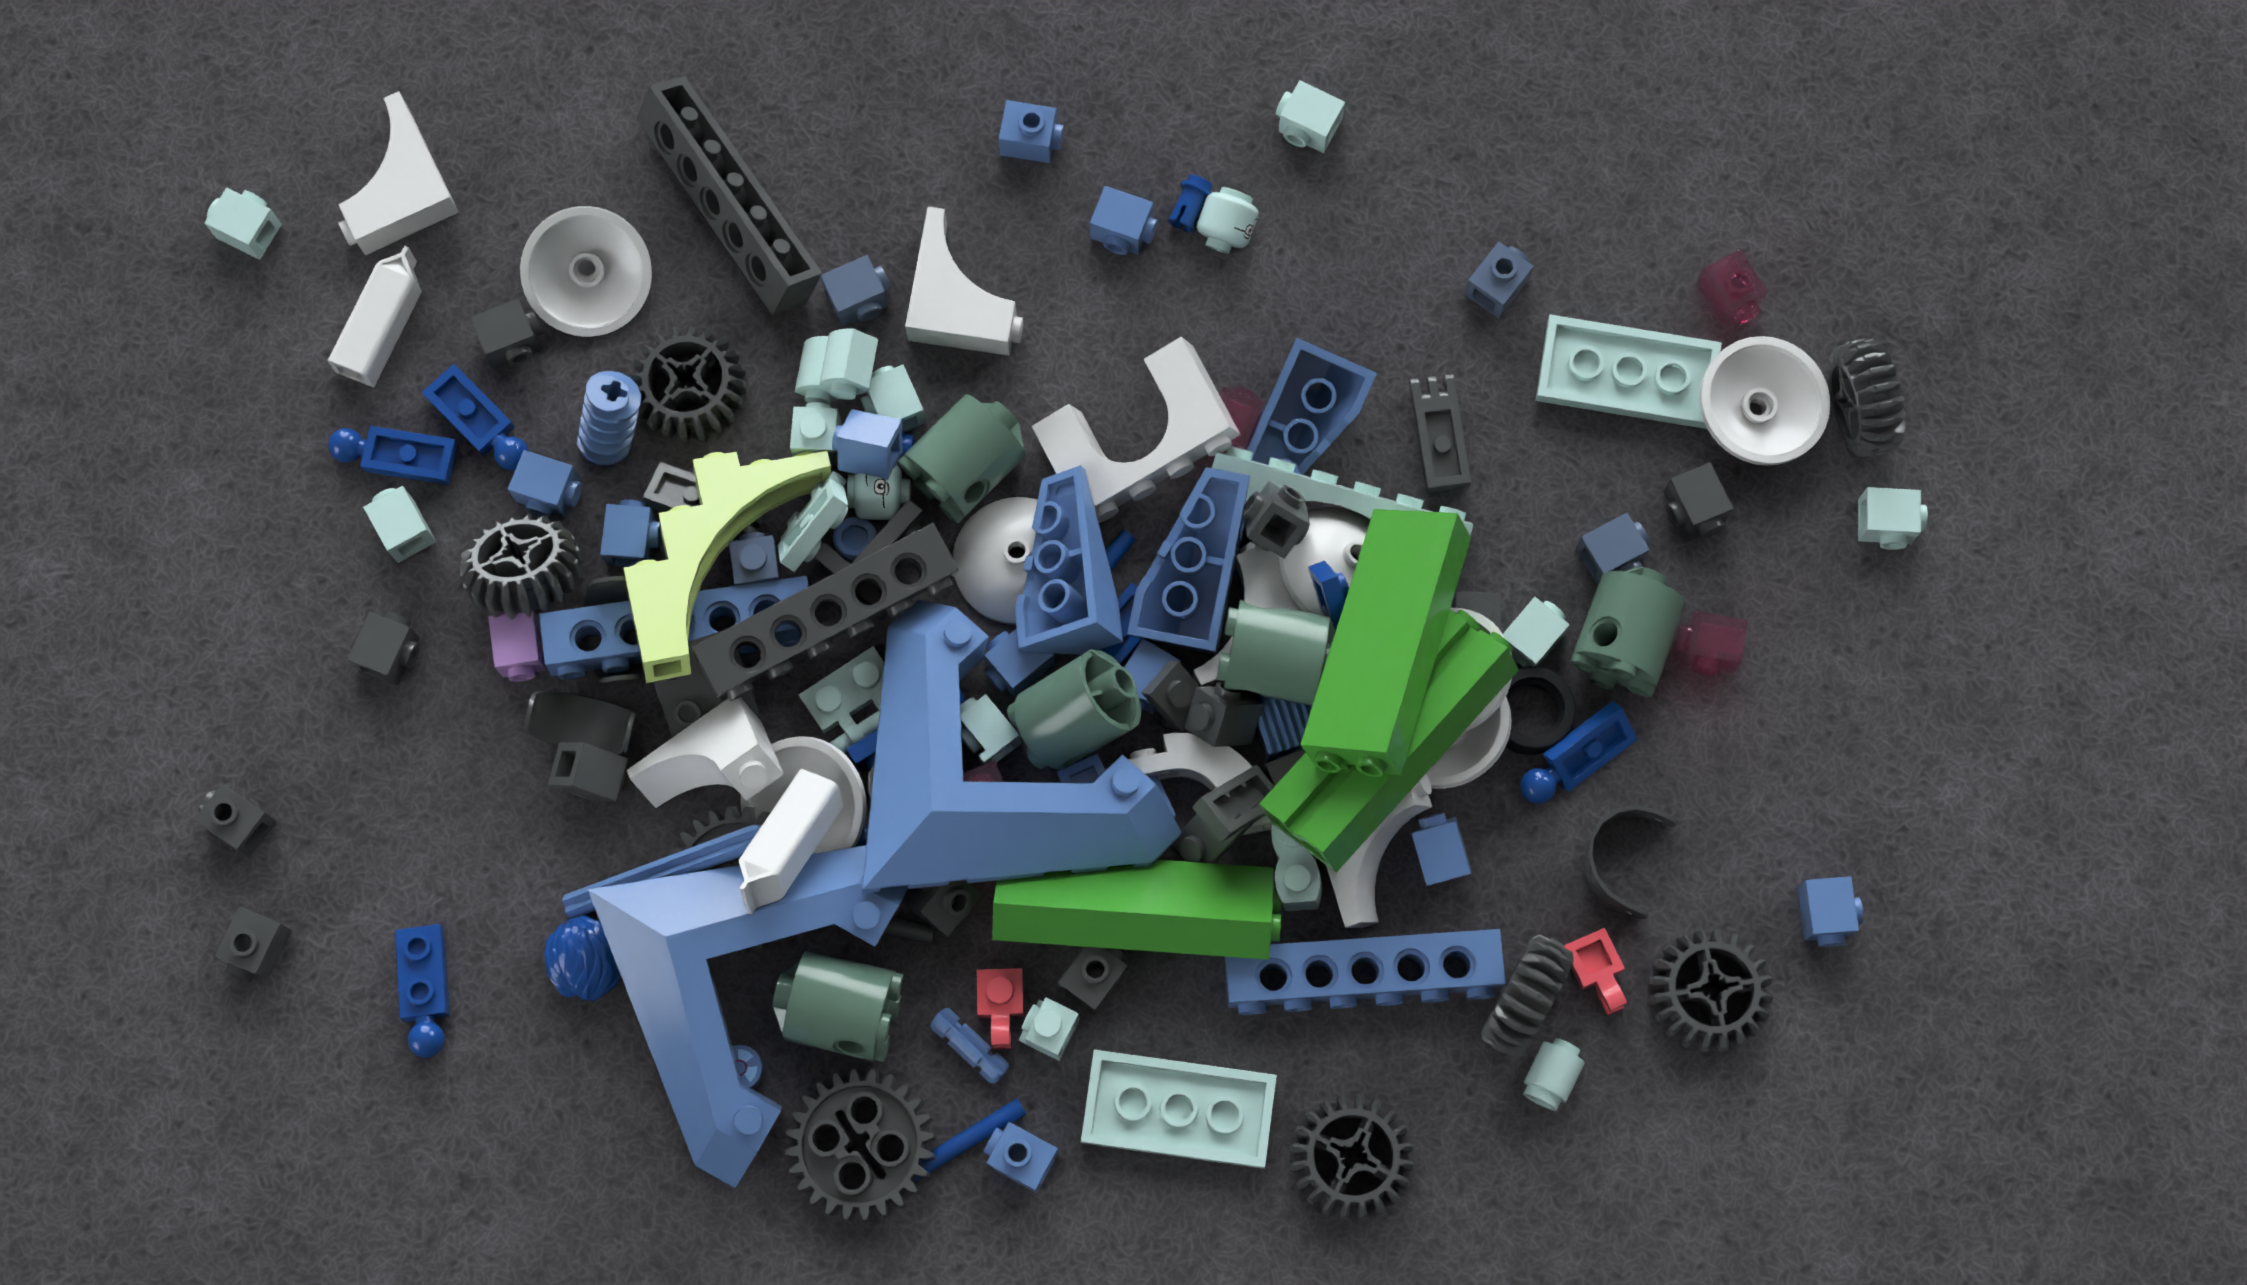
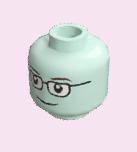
(1227, 220)
(877, 497)

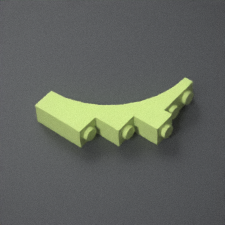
(693, 538)

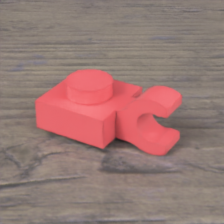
(1597, 964)
(999, 999)

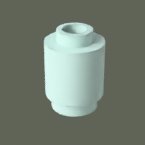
(1553, 1074)

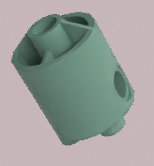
(965, 455)
(1629, 630)
(1276, 652)
(1076, 710)
(838, 1005)

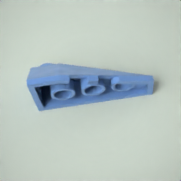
(1309, 406)
(1191, 578)
(1069, 585)

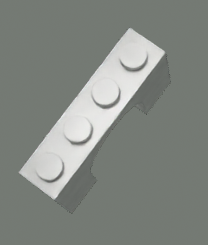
(1195, 428)

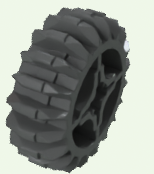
(707, 355)
(1866, 397)
(520, 566)
(1527, 996)
(1713, 1010)
(1332, 1148)

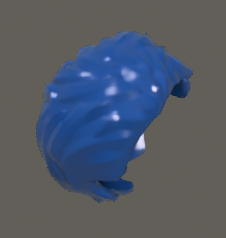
(581, 959)

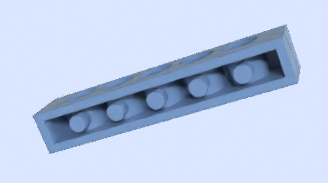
(566, 628)
(1478, 949)

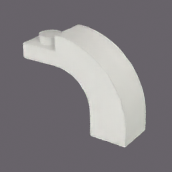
(1195, 759)

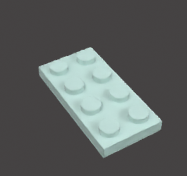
(1624, 370)
(1179, 1109)

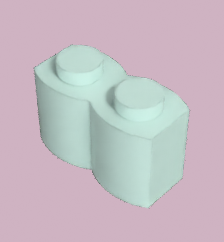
(836, 366)
(1295, 874)

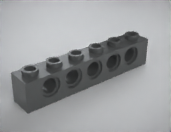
(728, 195)
(921, 549)

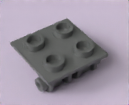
(690, 696)

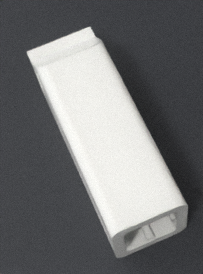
(377, 319)
(788, 838)

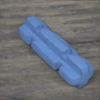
(969, 1045)

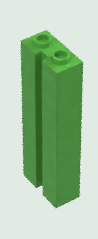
(1386, 642)
(1341, 809)
(1145, 909)

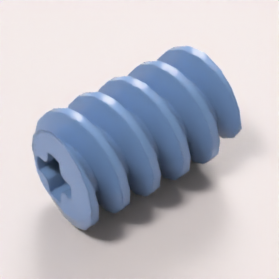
(608, 417)

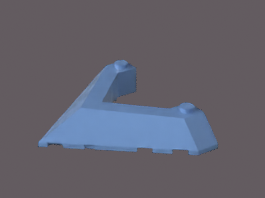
(941, 830)
(663, 945)

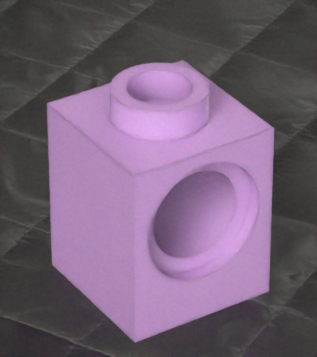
(517, 646)

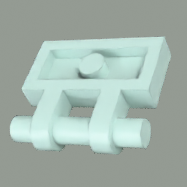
(806, 528)
(844, 694)

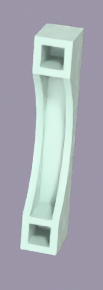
(1318, 487)

